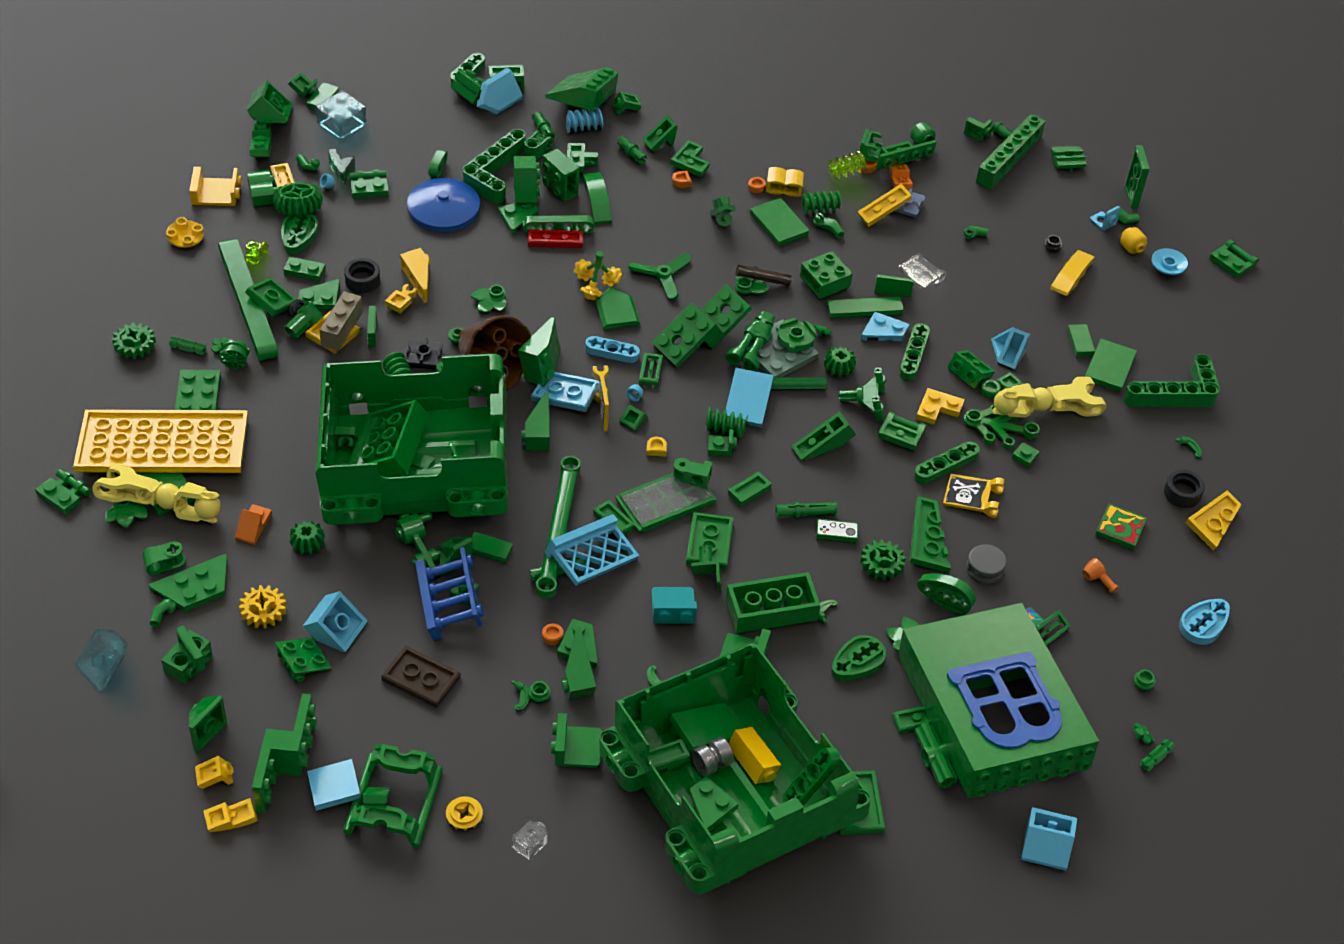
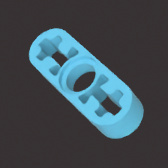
(608, 343)

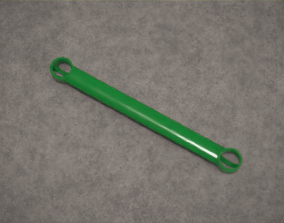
(558, 524)

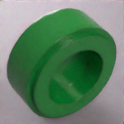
(990, 388)

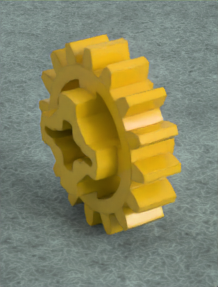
(251, 606)

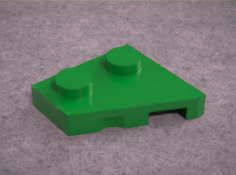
(711, 803)

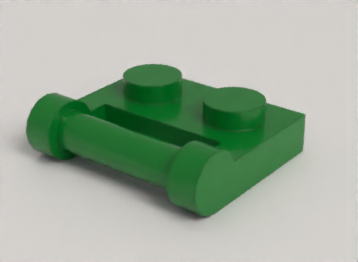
(1231, 262)
(901, 431)

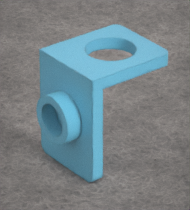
(1110, 218)

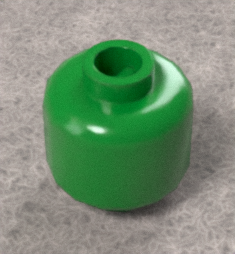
(922, 133)

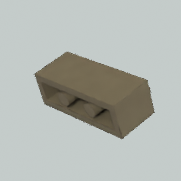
(341, 321)

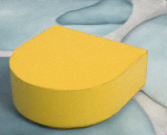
(656, 447)

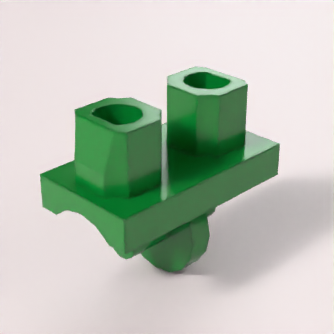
(722, 210)

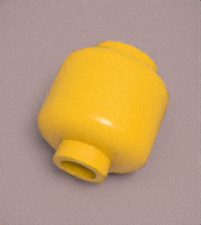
(1133, 240)

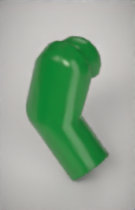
(307, 165)
(1126, 218)
(973, 231)
(159, 610)

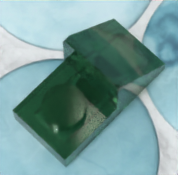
(341, 167)

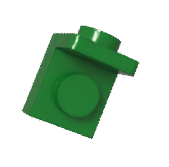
(627, 101)
(978, 129)
(722, 444)

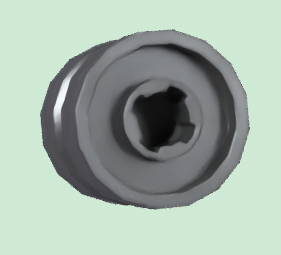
(710, 758)

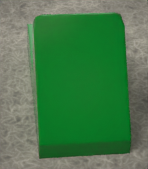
(662, 132)

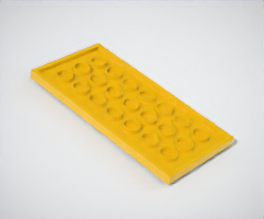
(162, 440)

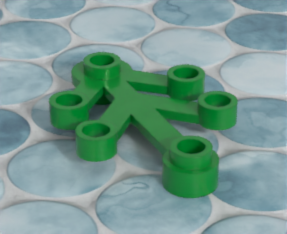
(979, 420)

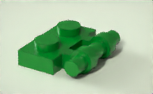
(369, 188)
(58, 495)

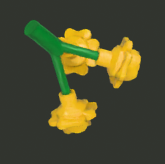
(585, 269)

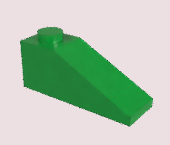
(537, 426)
(824, 438)
(578, 675)

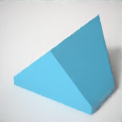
(1010, 346)

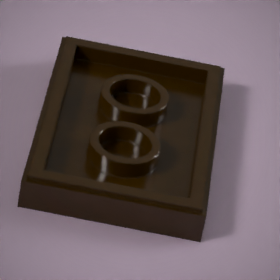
(421, 676)

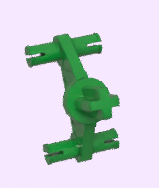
(868, 394)

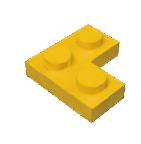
(938, 402)

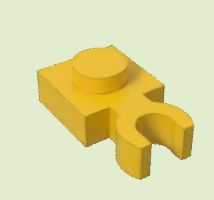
(401, 300)

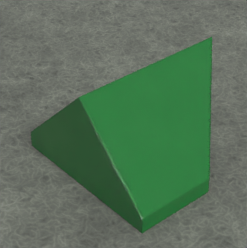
(451, 550)

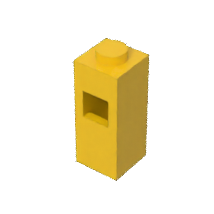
(754, 755)

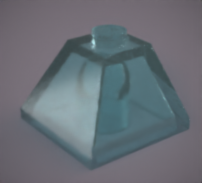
(102, 656)

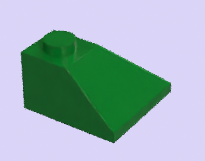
(206, 721)

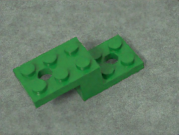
(701, 325)
(284, 753)

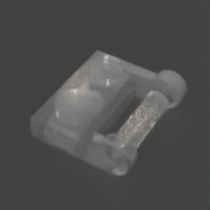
(922, 271)

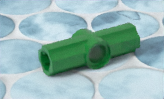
(935, 755)

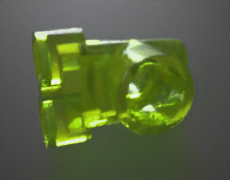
(255, 251)

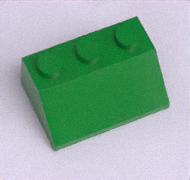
(269, 105)

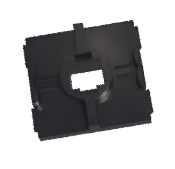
(423, 353)

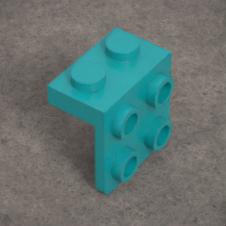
(673, 605)

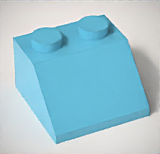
(335, 622)

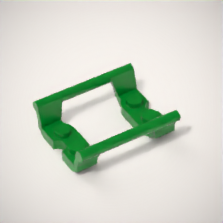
(393, 817)

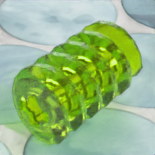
(846, 164)

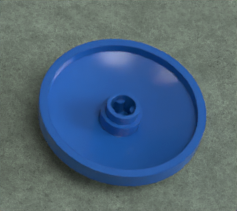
(443, 205)

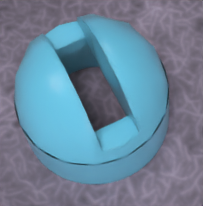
(327, 181)
(634, 397)

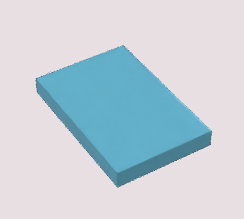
(568, 391)
(749, 395)

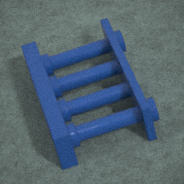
(429, 590)

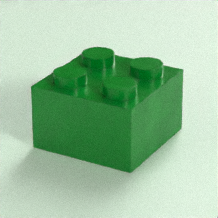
(526, 179)

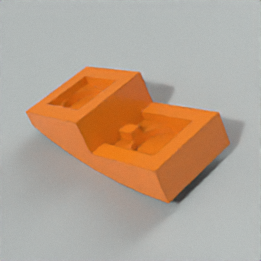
(900, 175)

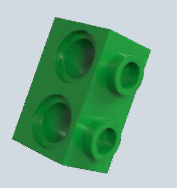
(176, 657)

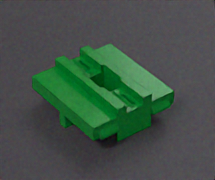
(1068, 157)

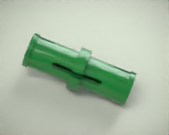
(543, 125)
(632, 149)

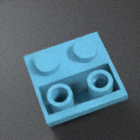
(1049, 838)

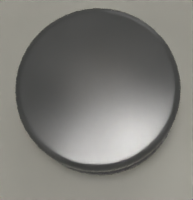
(986, 564)

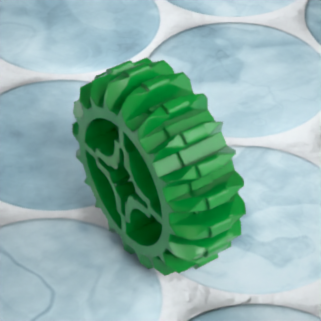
(297, 199)

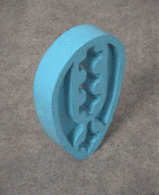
(1213, 626)

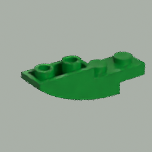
(261, 139)

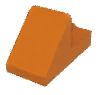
(252, 523)

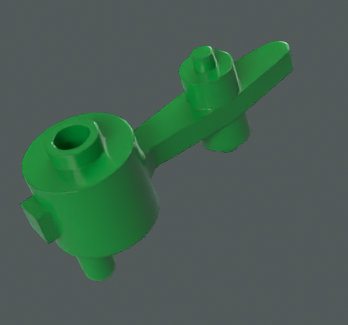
(411, 529)

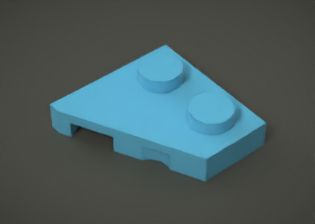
(885, 328)

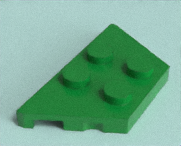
(194, 585)

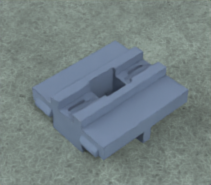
(913, 206)

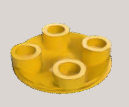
(184, 233)

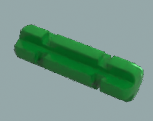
(187, 345)
(1157, 755)

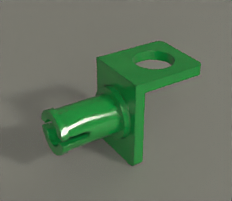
(706, 565)

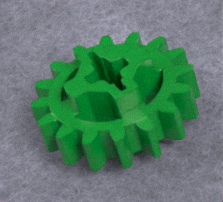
(133, 340)
(882, 559)

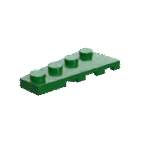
(927, 537)

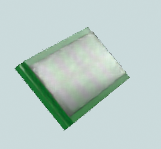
(663, 502)

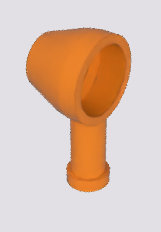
(1095, 570)

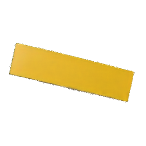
(1072, 272)

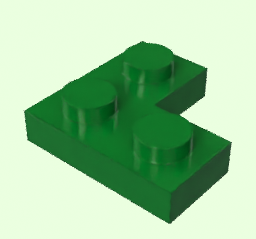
(688, 159)

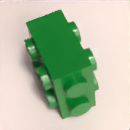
(560, 175)
(826, 275)

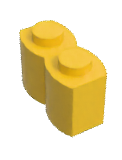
(784, 181)

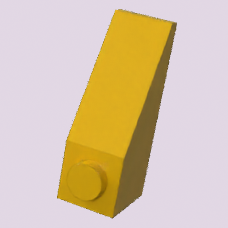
(416, 268)

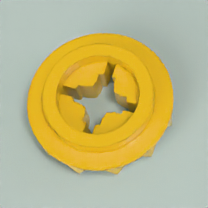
(461, 805)

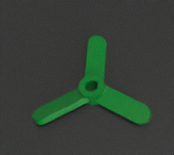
(664, 273)

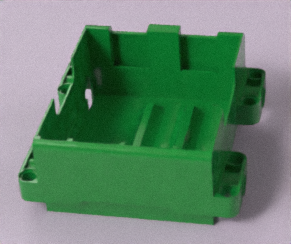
(462, 486)
(762, 823)

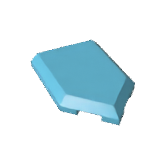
(499, 92)

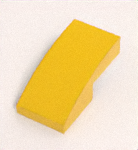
(229, 817)

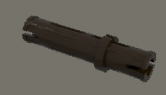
(755, 273)

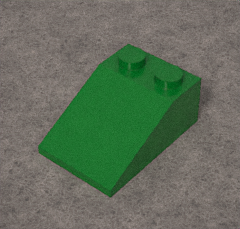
(541, 354)

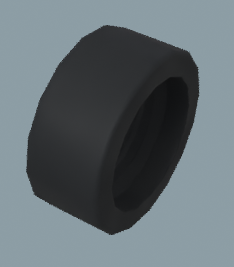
(362, 265)
(1186, 477)

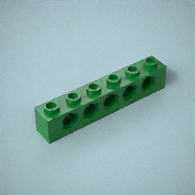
(1010, 151)

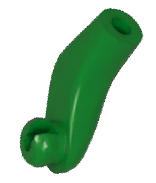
(829, 224)

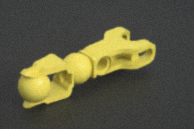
(1068, 397)
(146, 490)

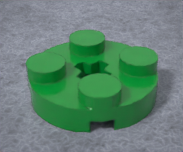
(792, 342)

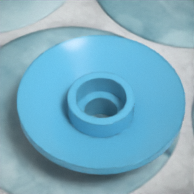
(1169, 261)

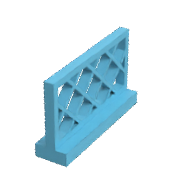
(584, 537)

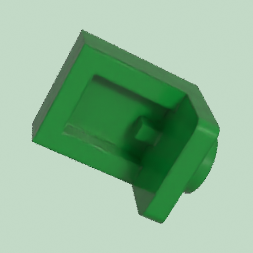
(303, 85)

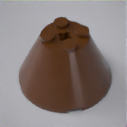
(498, 336)

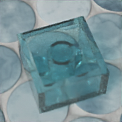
(341, 114)

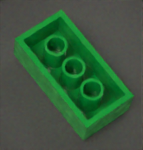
(772, 602)

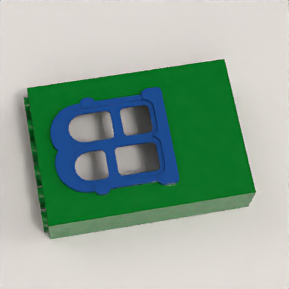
(988, 650)

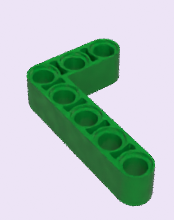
(480, 169)
(1196, 393)

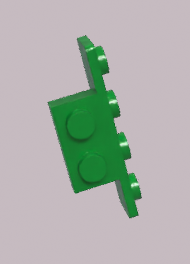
(904, 153)

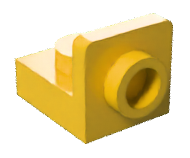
(213, 772)

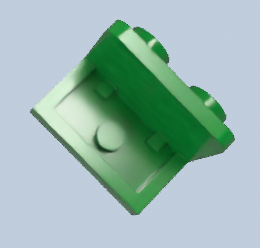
(575, 744)

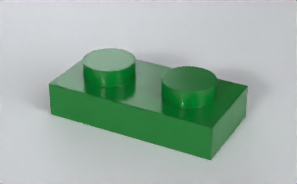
(304, 269)

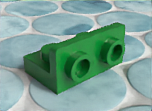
(970, 368)

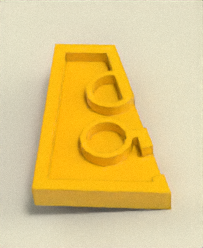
(1213, 519)

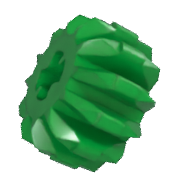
(840, 361)
(307, 537)

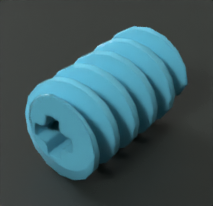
(582, 119)

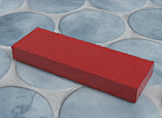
(555, 238)

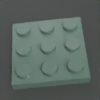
(775, 358)

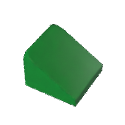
(633, 417)

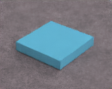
(334, 784)

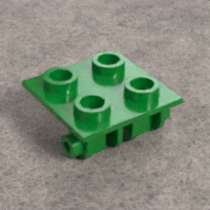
(301, 657)

